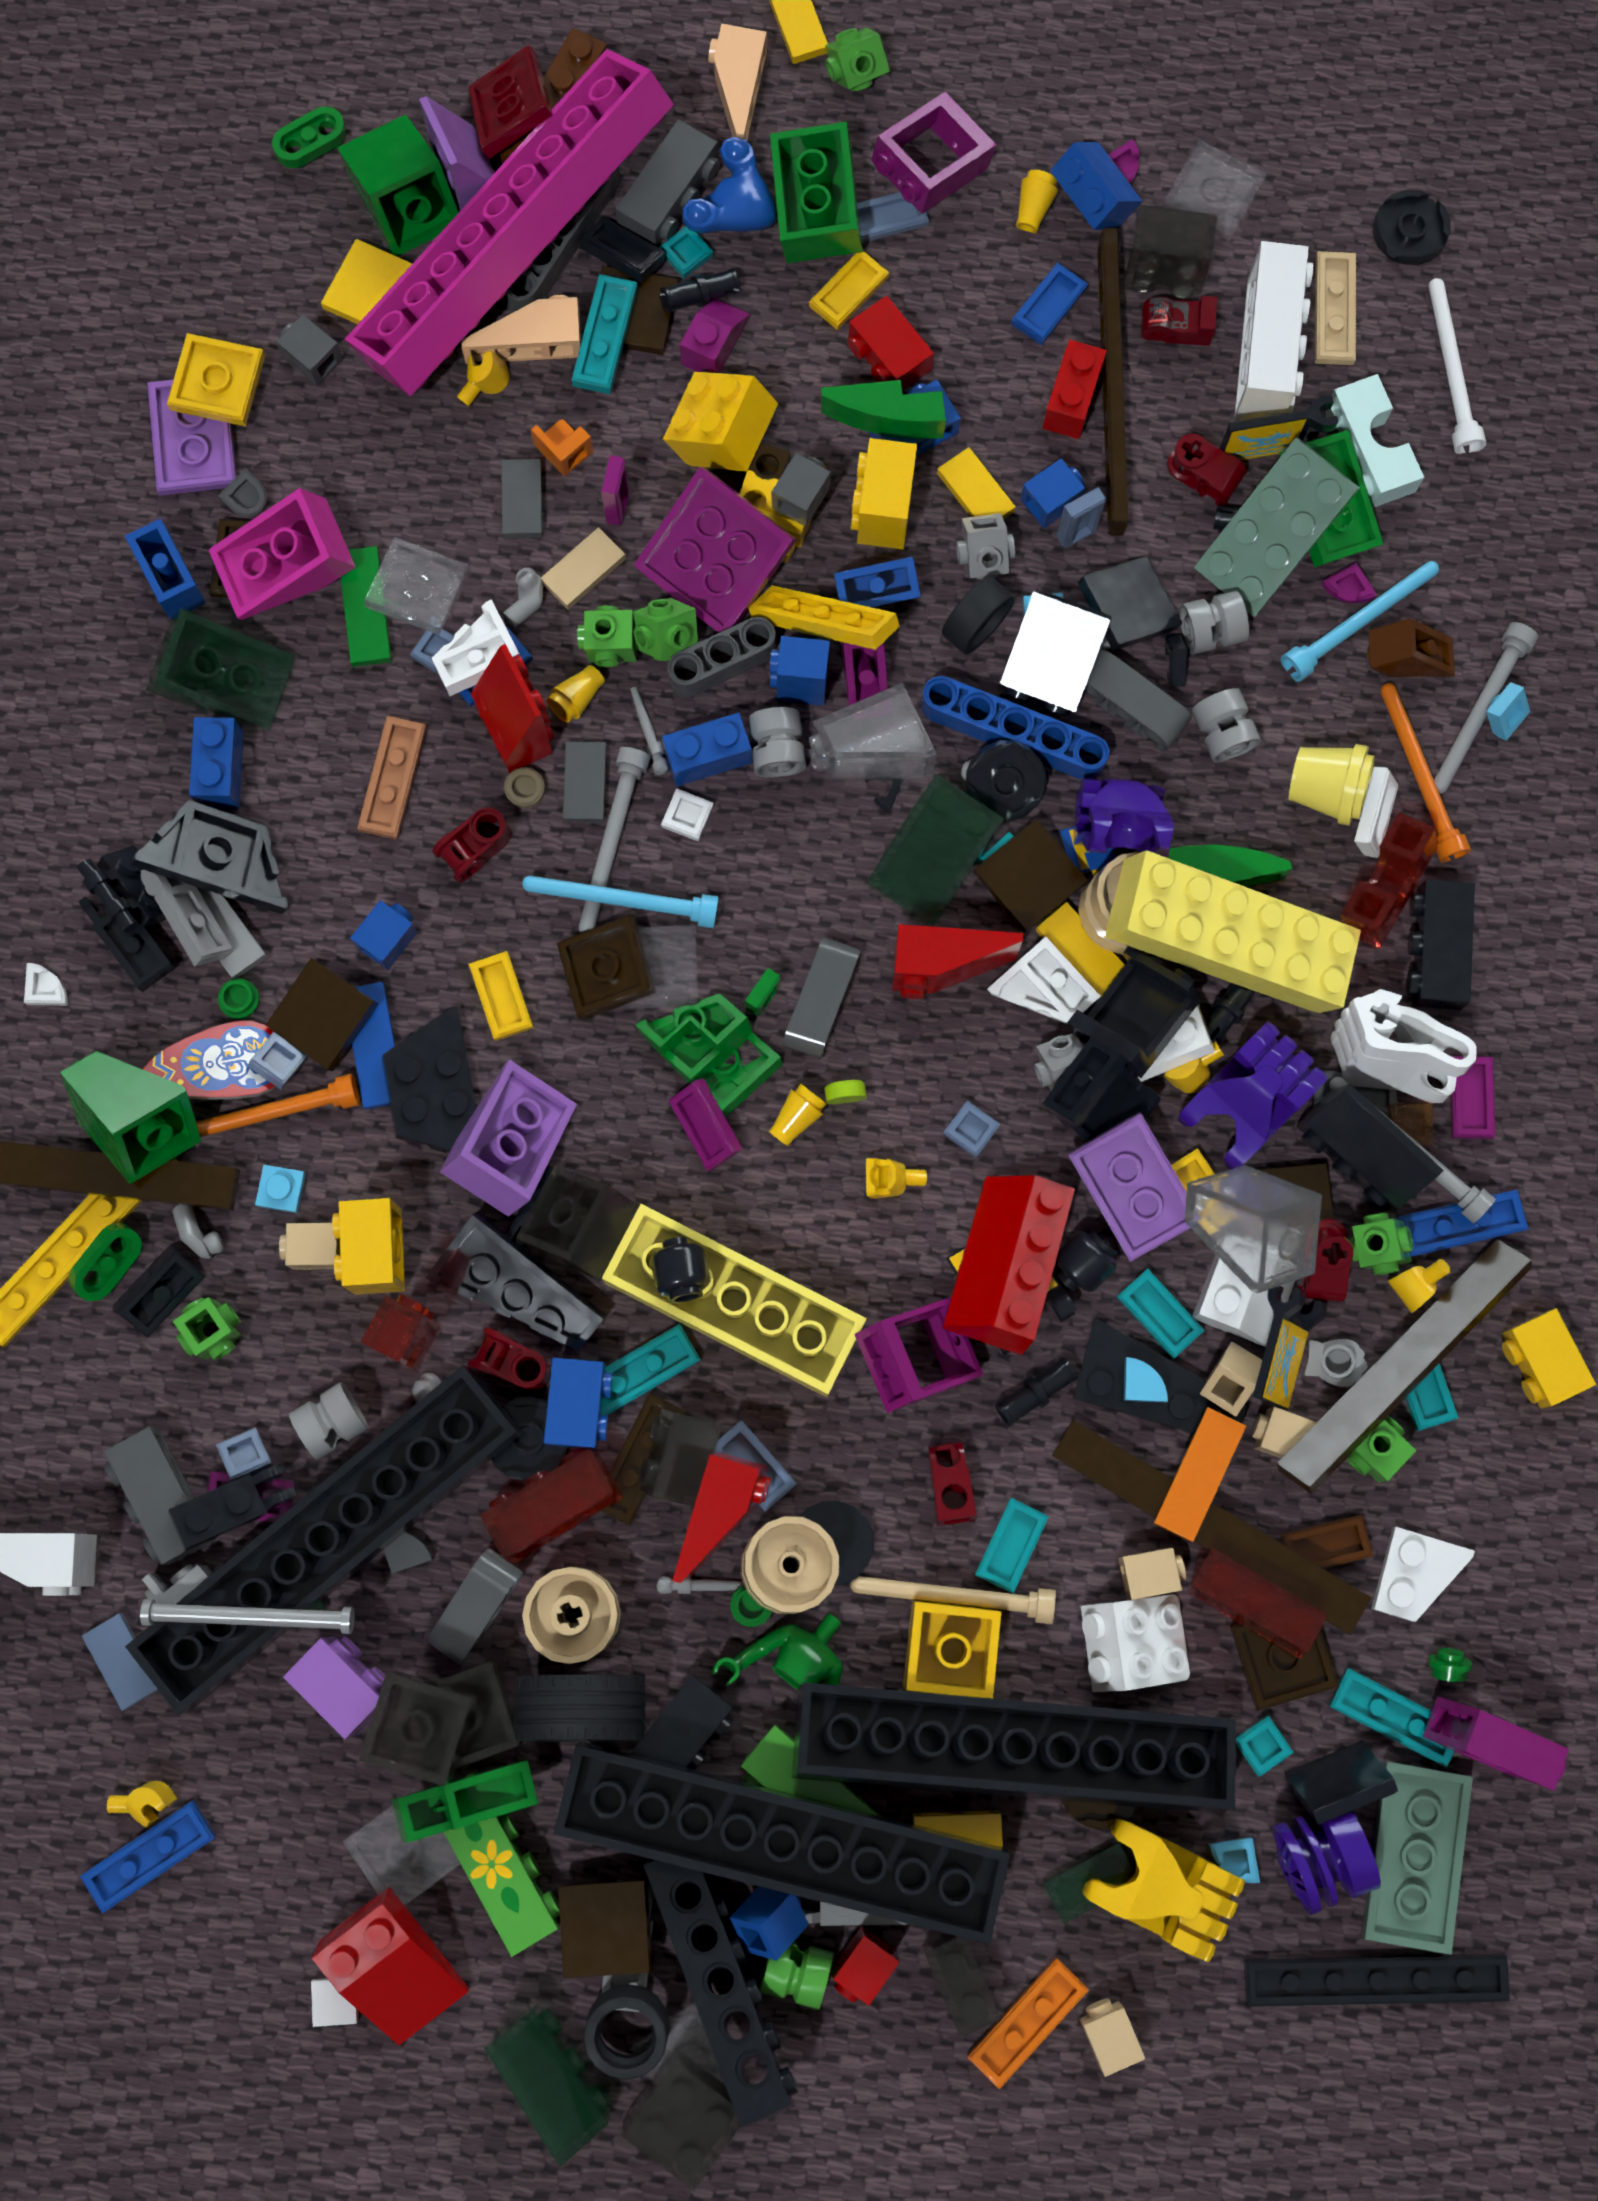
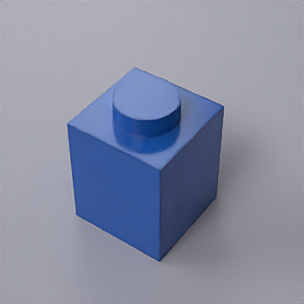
(1051, 491)
(385, 933)
(769, 1922)

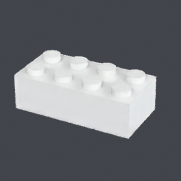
(1273, 331)

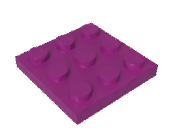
(714, 551)

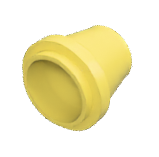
(1332, 780)

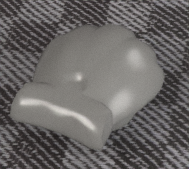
(1336, 1361)

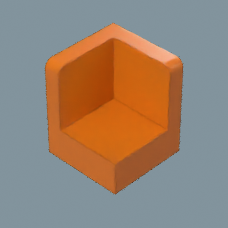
(563, 445)

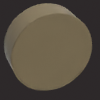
(524, 788)

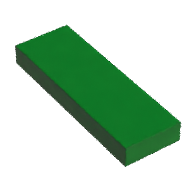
(365, 627)

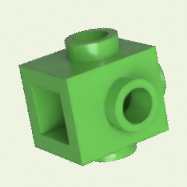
(856, 58)
(664, 628)
(608, 636)
(1396, 1244)
(193, 1327)
(1391, 1452)

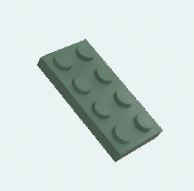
(1277, 526)
(1418, 1859)

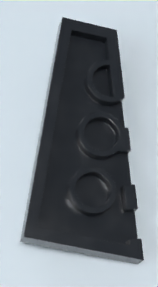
(501, 1274)
(1102, 1382)

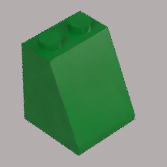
(400, 184)
(130, 1113)

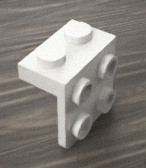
(1135, 1643)

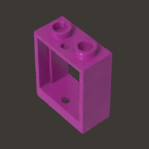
(959, 134)
(892, 1367)
(1496, 1743)

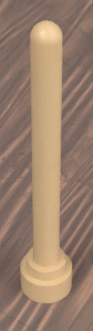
(1036, 1605)

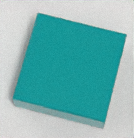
(686, 252)
(1263, 1746)

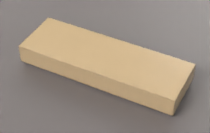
(1335, 308)

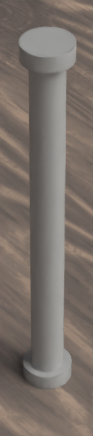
(247, 1616)

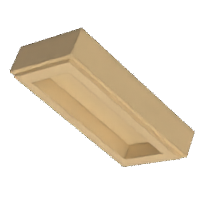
(583, 568)

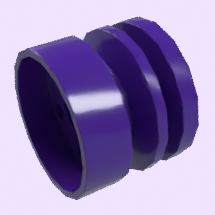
(1325, 1857)

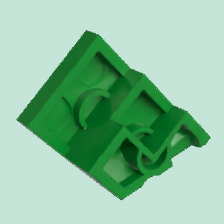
(700, 1041)

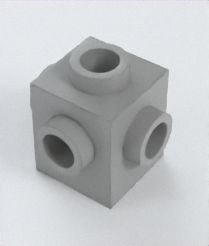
(985, 546)
(1056, 1058)

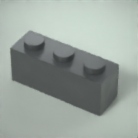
(668, 183)
(152, 1486)

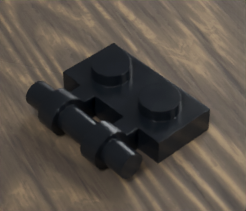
(126, 880)

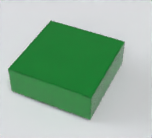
(763, 992)

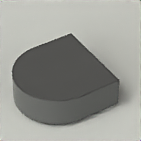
(244, 495)

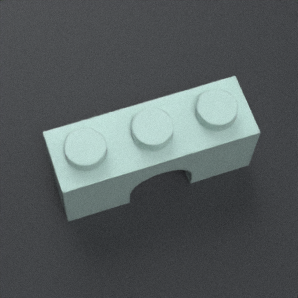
(1386, 471)

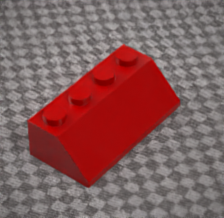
(1009, 1261)

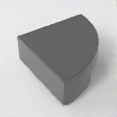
(406, 1553)

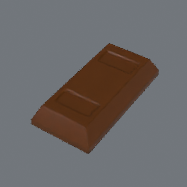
(1331, 1542)

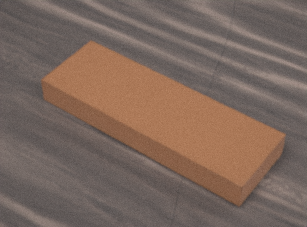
(392, 777)

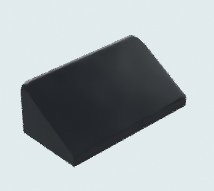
(158, 1291)

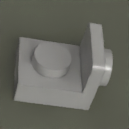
(183, 1583)

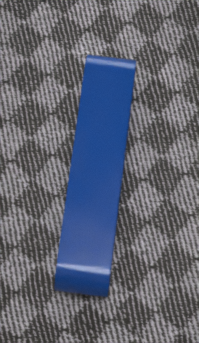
(1002, 712)

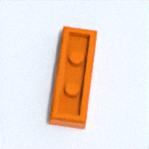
(1199, 1474)
(1027, 2023)

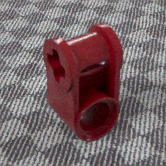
(1210, 470)
(471, 845)
(1332, 1264)
(503, 1358)

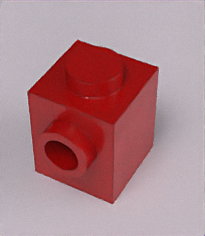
(864, 1966)

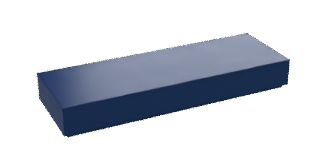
(370, 1045)
(1448, 1228)
(148, 1856)

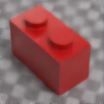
(889, 344)
(1074, 389)

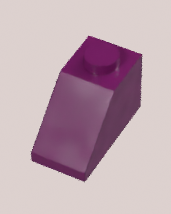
(712, 336)
(863, 671)

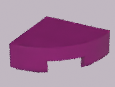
(1127, 160)
(1350, 585)

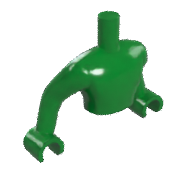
(800, 1658)

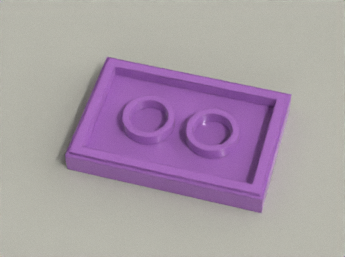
(188, 449)
(1133, 1186)

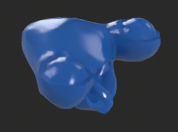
(739, 201)

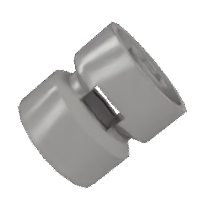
(1214, 622)
(1220, 713)
(776, 737)
(328, 1421)

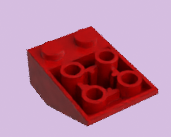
(513, 711)

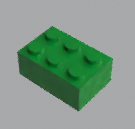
(816, 192)

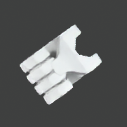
(1377, 1062)

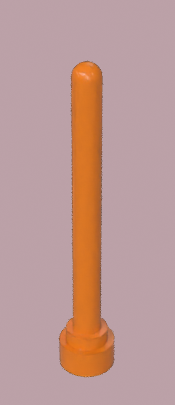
(1448, 839)
(339, 1093)

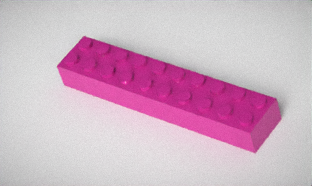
(510, 221)

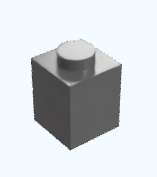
(309, 349)
(801, 488)

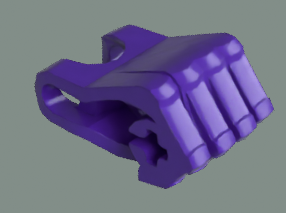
(1122, 817)
(1258, 1090)

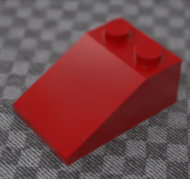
(940, 957)
(724, 1500)
(389, 1967)

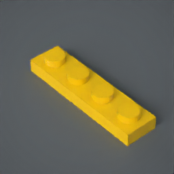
(825, 617)

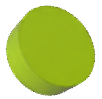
(845, 1092)

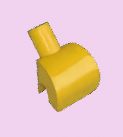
(487, 377)
(1195, 1074)
(890, 1178)
(1418, 1283)
(141, 1800)

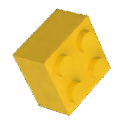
(720, 421)
(883, 493)
(369, 1246)
(952, 1649)

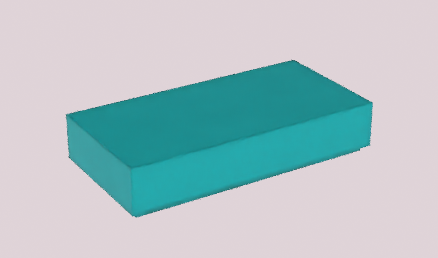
(1160, 1313)
(1431, 1401)
(1011, 1545)

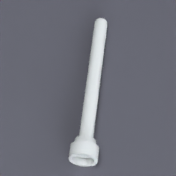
(1467, 430)

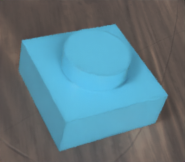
(1508, 710)
(280, 1189)

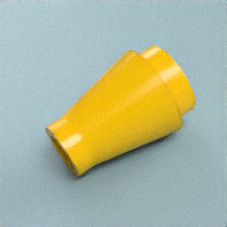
(1036, 197)
(573, 695)
(797, 1114)

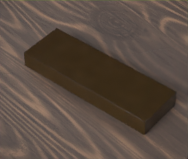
(629, 1460)

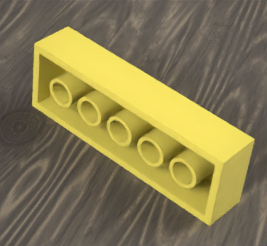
(1232, 932)
(742, 1305)

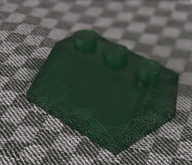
(549, 2082)

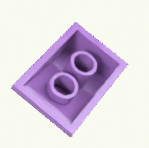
(457, 150)
(509, 1139)

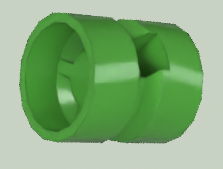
(798, 1974)

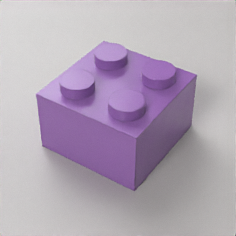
(338, 1684)

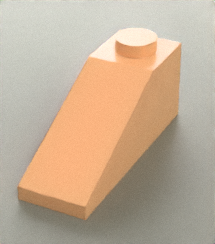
(738, 70)
(534, 332)

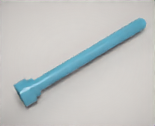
(1305, 658)
(699, 910)

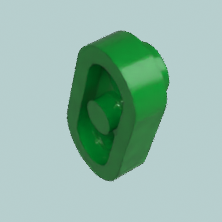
(307, 135)
(106, 1262)

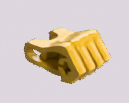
(1170, 1892)

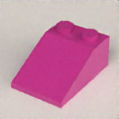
(282, 554)

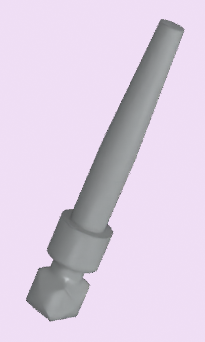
(653, 746)
(666, 1585)

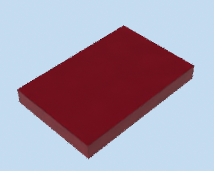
(509, 101)

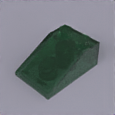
(219, 670)
(935, 850)

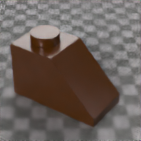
(1410, 650)

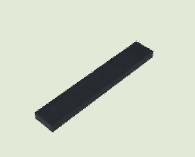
(1376, 1980)

